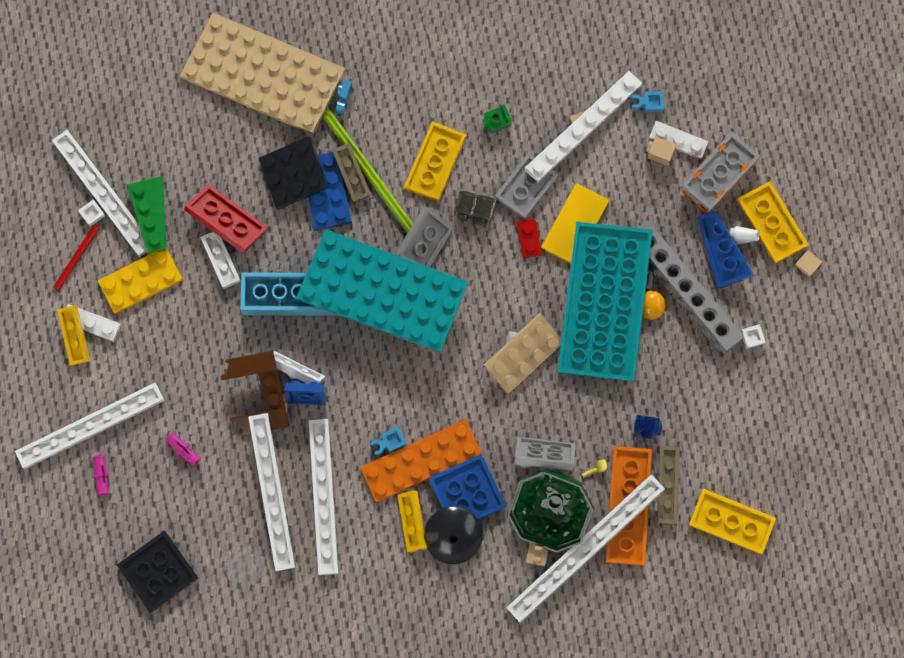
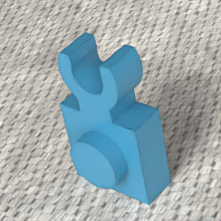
(343, 93)
(652, 101)
(391, 440)

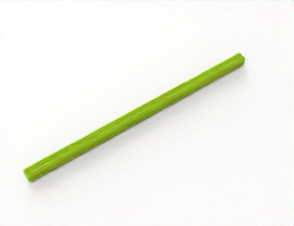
(368, 171)

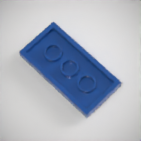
(330, 206)

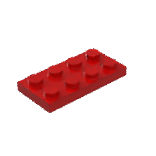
(225, 218)

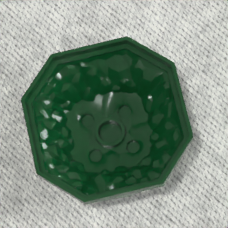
(551, 510)

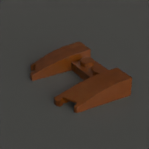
(265, 366)

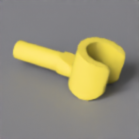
(601, 467)

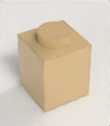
(660, 150)

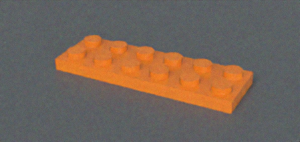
(420, 460)
(628, 471)

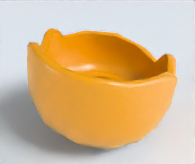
(653, 305)

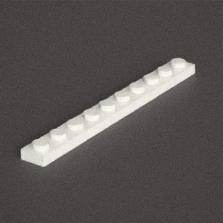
(590, 545)

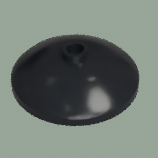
(450, 522)

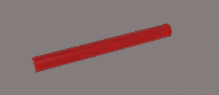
(76, 257)

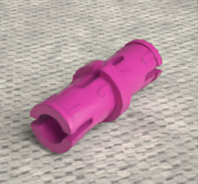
(182, 449)
(101, 475)

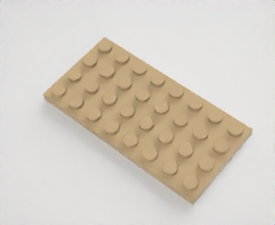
(263, 73)

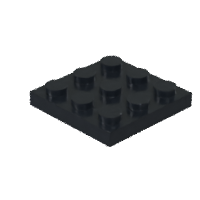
(293, 173)
(157, 571)

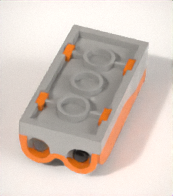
(720, 173)

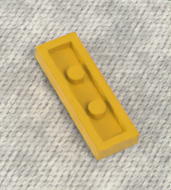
(73, 335)
(412, 521)

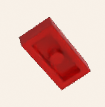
(529, 238)

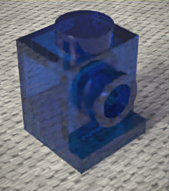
(647, 427)

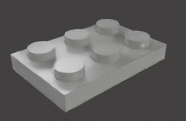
(523, 192)
(425, 238)

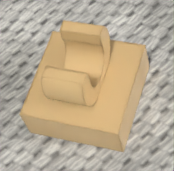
(536, 555)

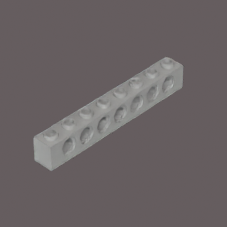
(696, 291)

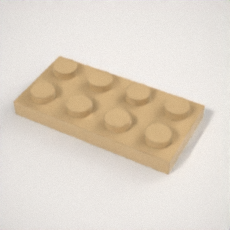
(523, 353)

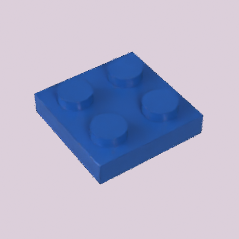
(305, 393)

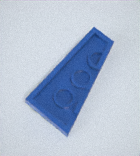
(724, 255)

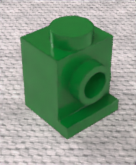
(497, 125)

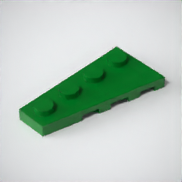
(149, 209)

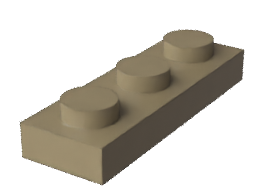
(351, 172)

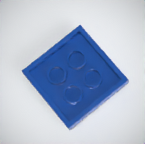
(469, 487)

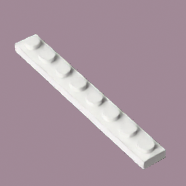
(583, 126)
(100, 190)
(89, 426)
(271, 492)
(323, 497)

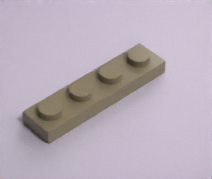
(668, 478)

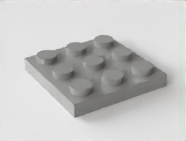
(545, 454)

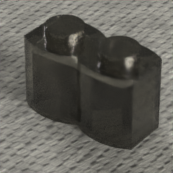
(475, 208)

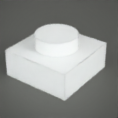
(91, 213)
(753, 336)

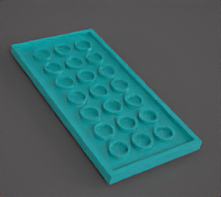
(382, 290)
(605, 301)

